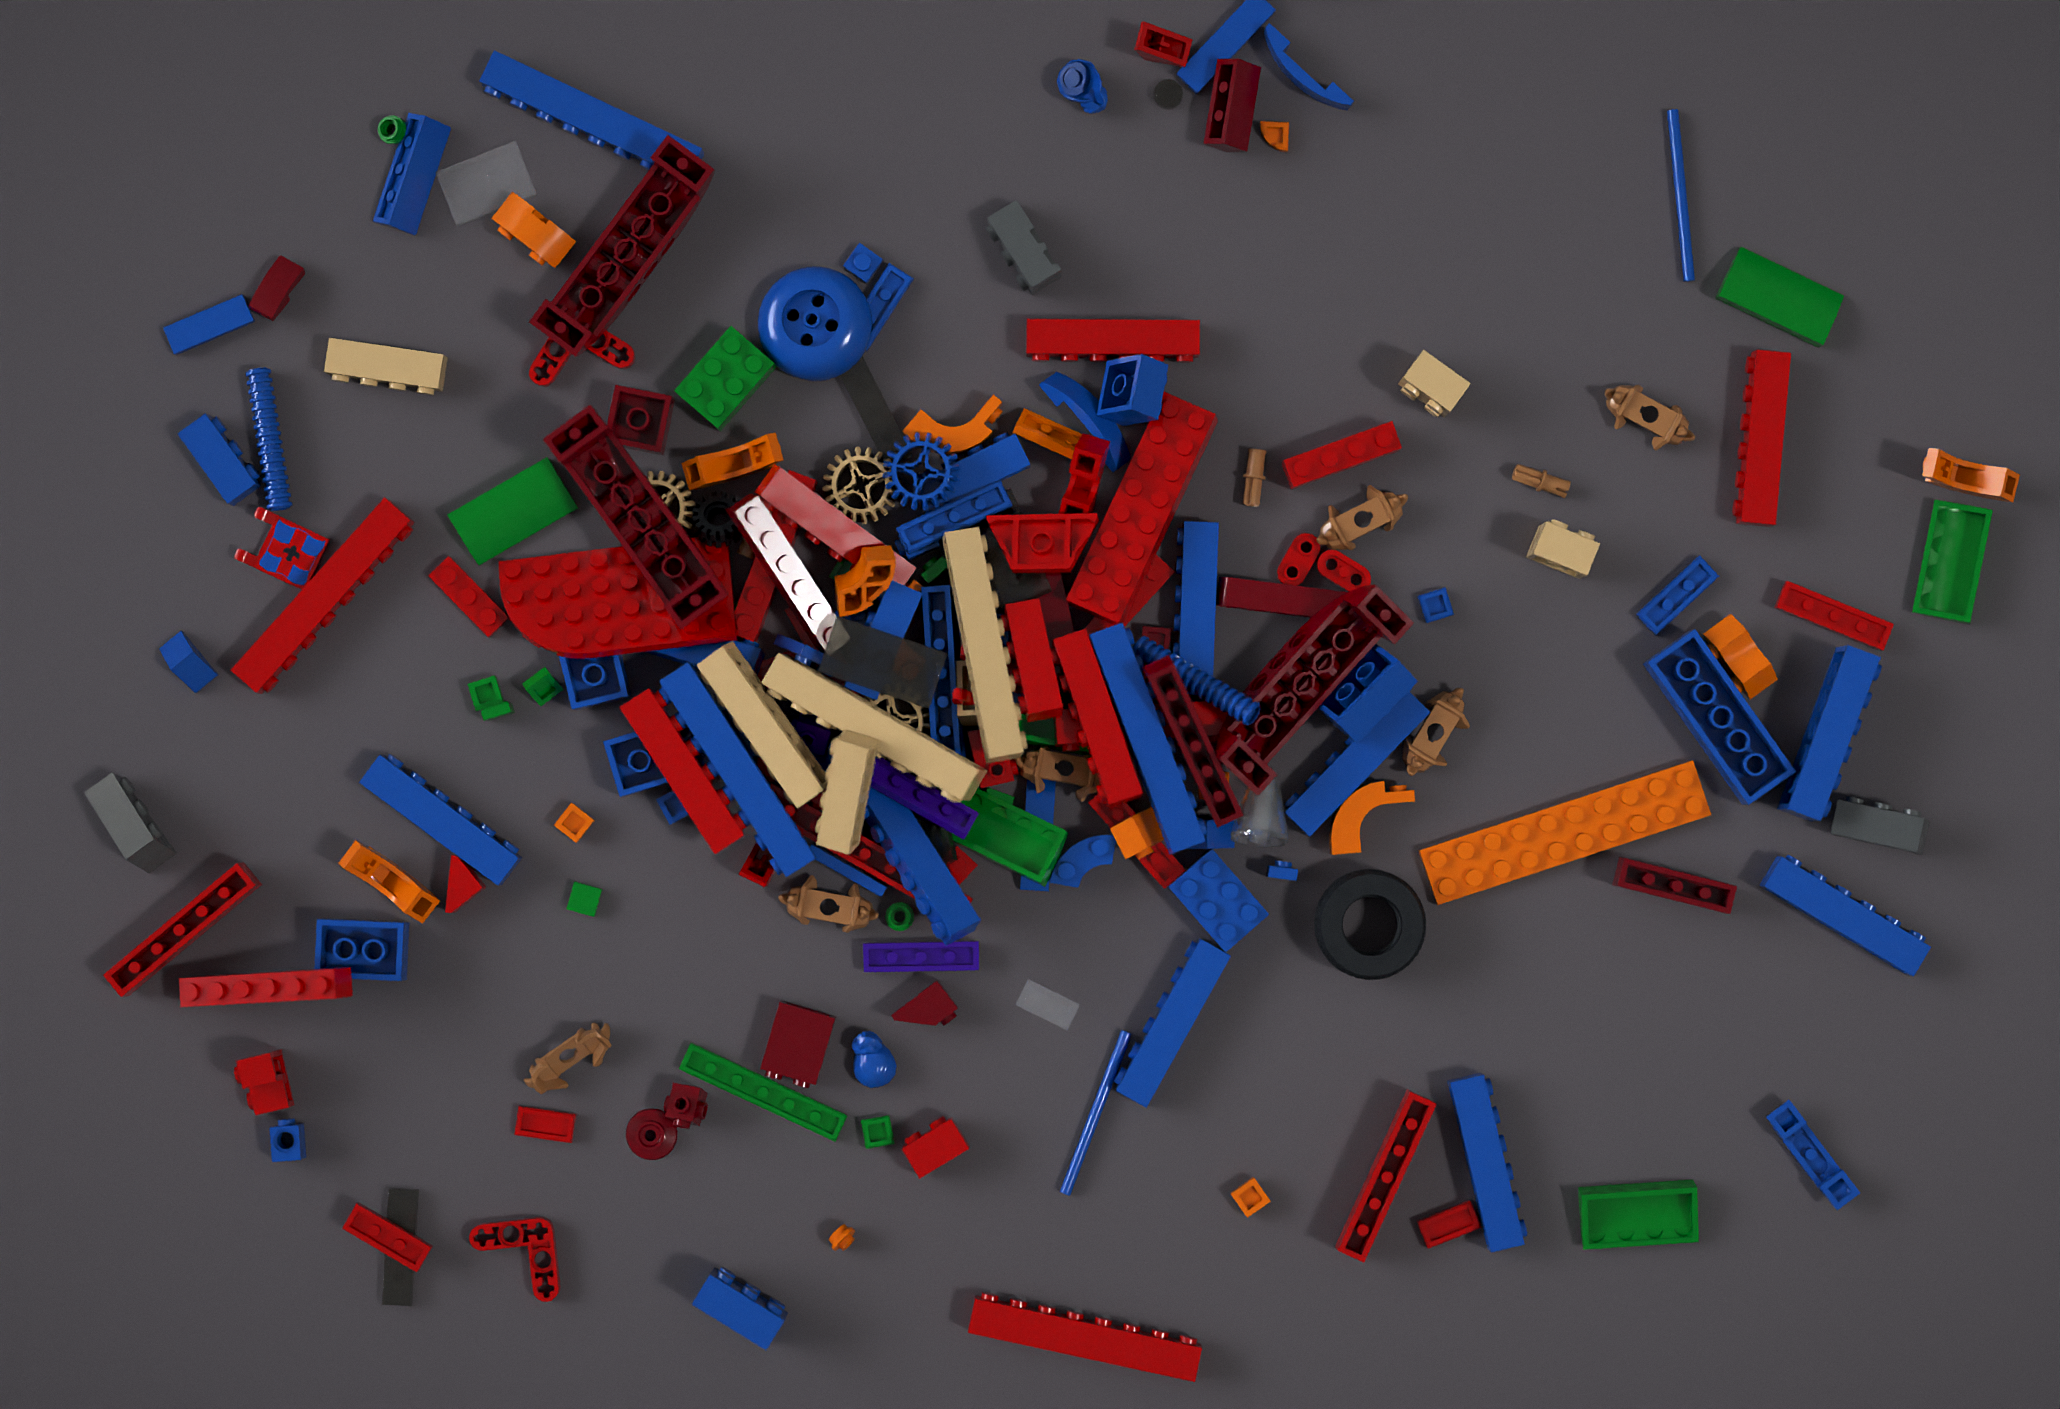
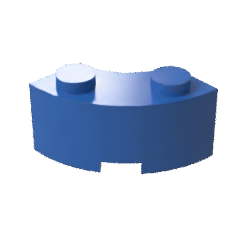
(1083, 857)

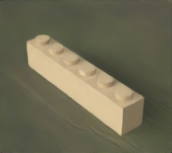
(763, 724)

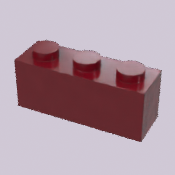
(1232, 105)

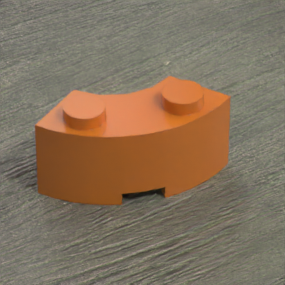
(531, 228)
(865, 581)
(1740, 656)
(1138, 834)

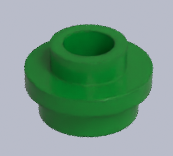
(385, 127)
(909, 916)

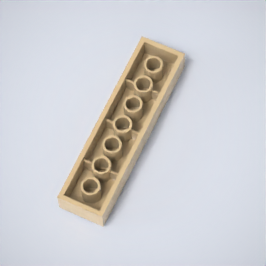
(899, 741)

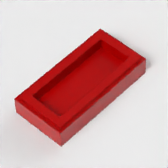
(545, 1124)
(1448, 1224)

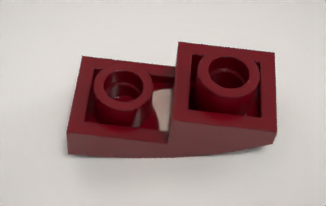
(275, 288)

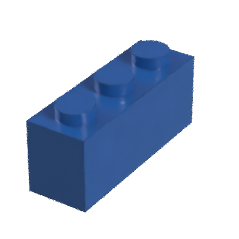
(220, 458)

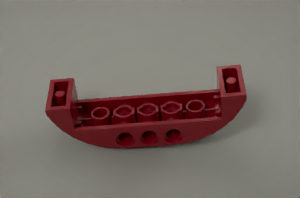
(626, 249)
(637, 516)
(1304, 676)

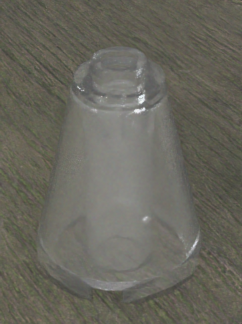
(1262, 819)

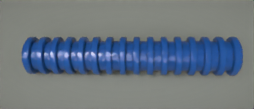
(268, 439)
(1200, 683)

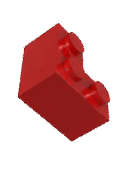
(266, 1081)

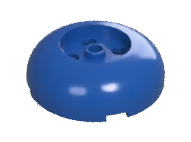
(830, 351)

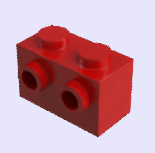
(998, 772)
(935, 1146)

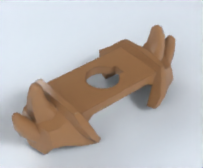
(1670, 424)
(1341, 529)
(1446, 711)
(1041, 764)
(805, 903)
(549, 1067)

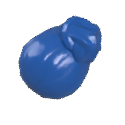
(1082, 84)
(872, 1061)

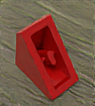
(1162, 45)
(758, 866)
(462, 884)

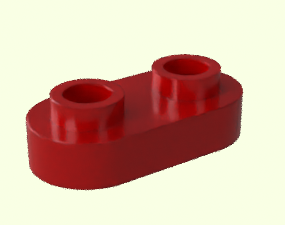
(1298, 559)
(1344, 570)

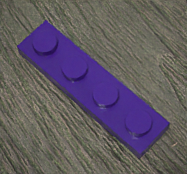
(921, 799)
(921, 956)

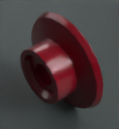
(653, 1120)

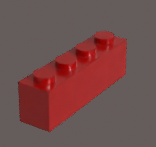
(1341, 455)
(1032, 660)

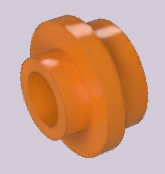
(842, 1238)

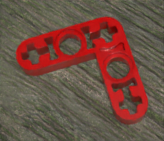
(554, 372)
(534, 1245)

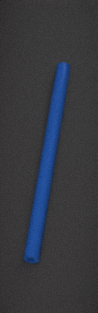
(1680, 195)
(1095, 1112)

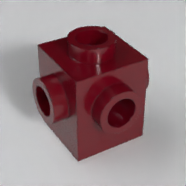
(686, 1105)

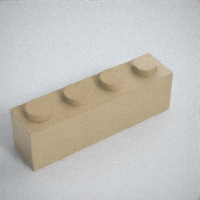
(385, 365)
(846, 791)

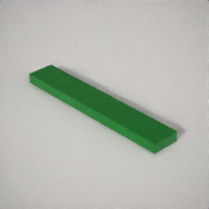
(763, 1091)

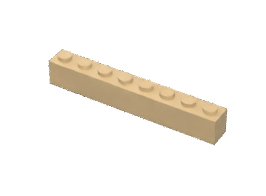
(983, 645)

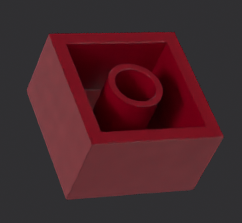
(641, 418)

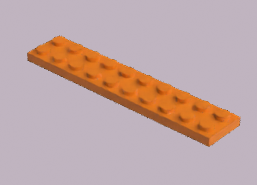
(1564, 832)

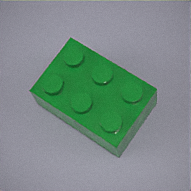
(725, 378)

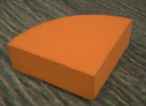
(1275, 134)

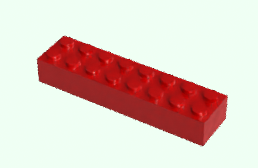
(1142, 510)

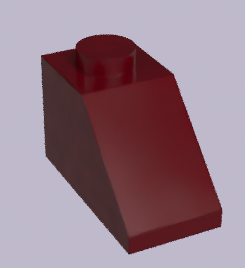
(928, 1007)

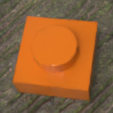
(574, 822)
(1250, 1197)

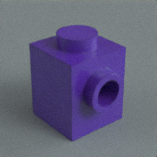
(812, 733)

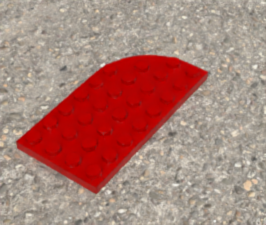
(604, 605)

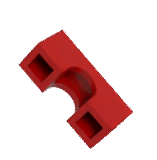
(1086, 475)

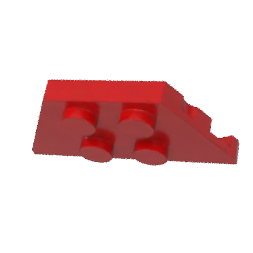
(1042, 540)

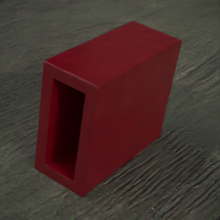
(797, 1044)

